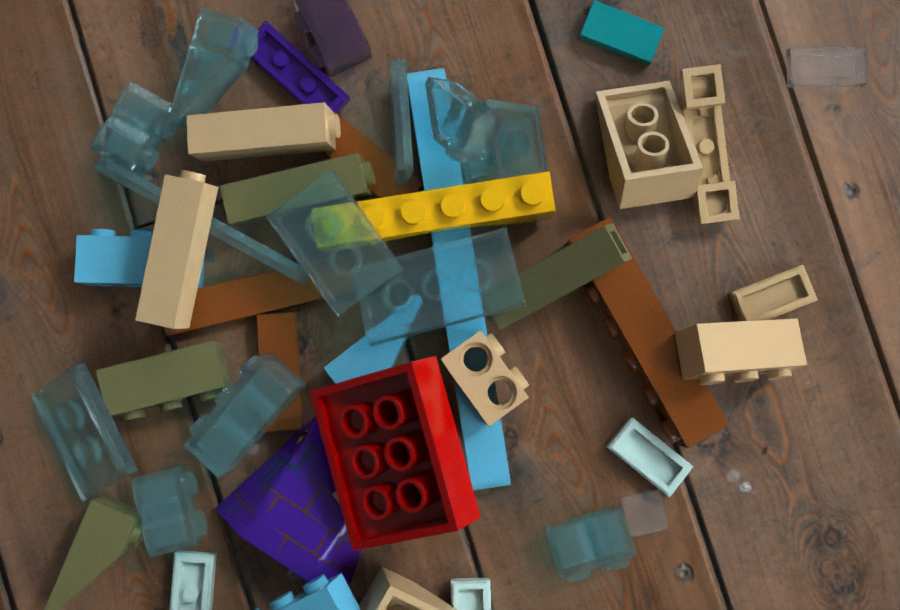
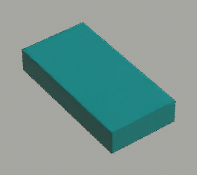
(621, 33)

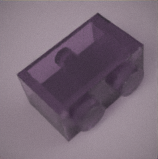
(336, 34)

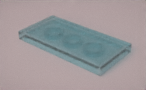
(444, 288)

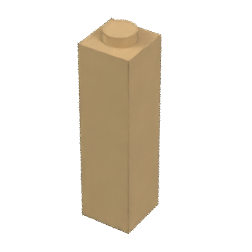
(262, 132)
(177, 251)

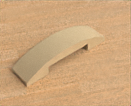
(701, 106)

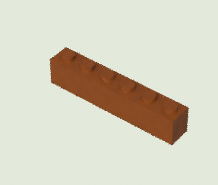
(651, 350)

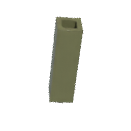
(258, 197)
(567, 271)

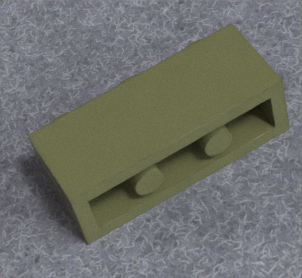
(164, 380)

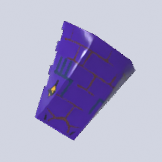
(291, 510)

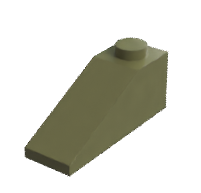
(103, 539)

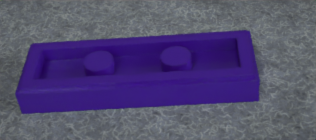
(295, 71)

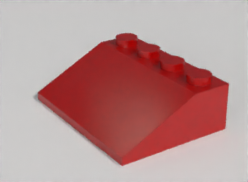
(395, 455)

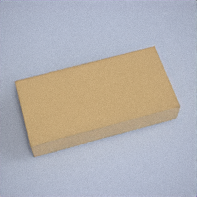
(773, 295)

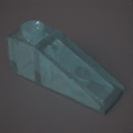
(214, 62)

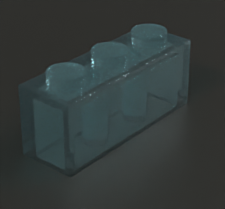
(243, 413)

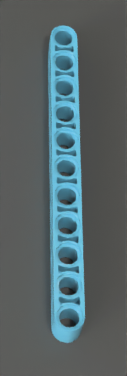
(483, 443)

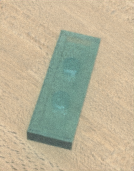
(400, 121)

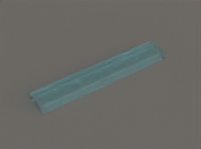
(217, 229)

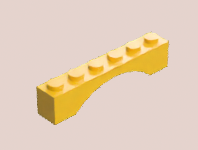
(463, 206)

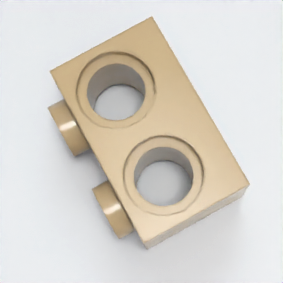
(476, 383)

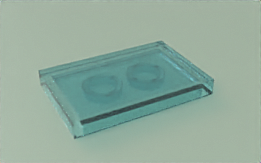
(334, 242)
(83, 432)

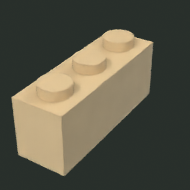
(740, 350)

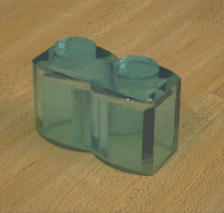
(135, 130)
(168, 510)
(590, 543)

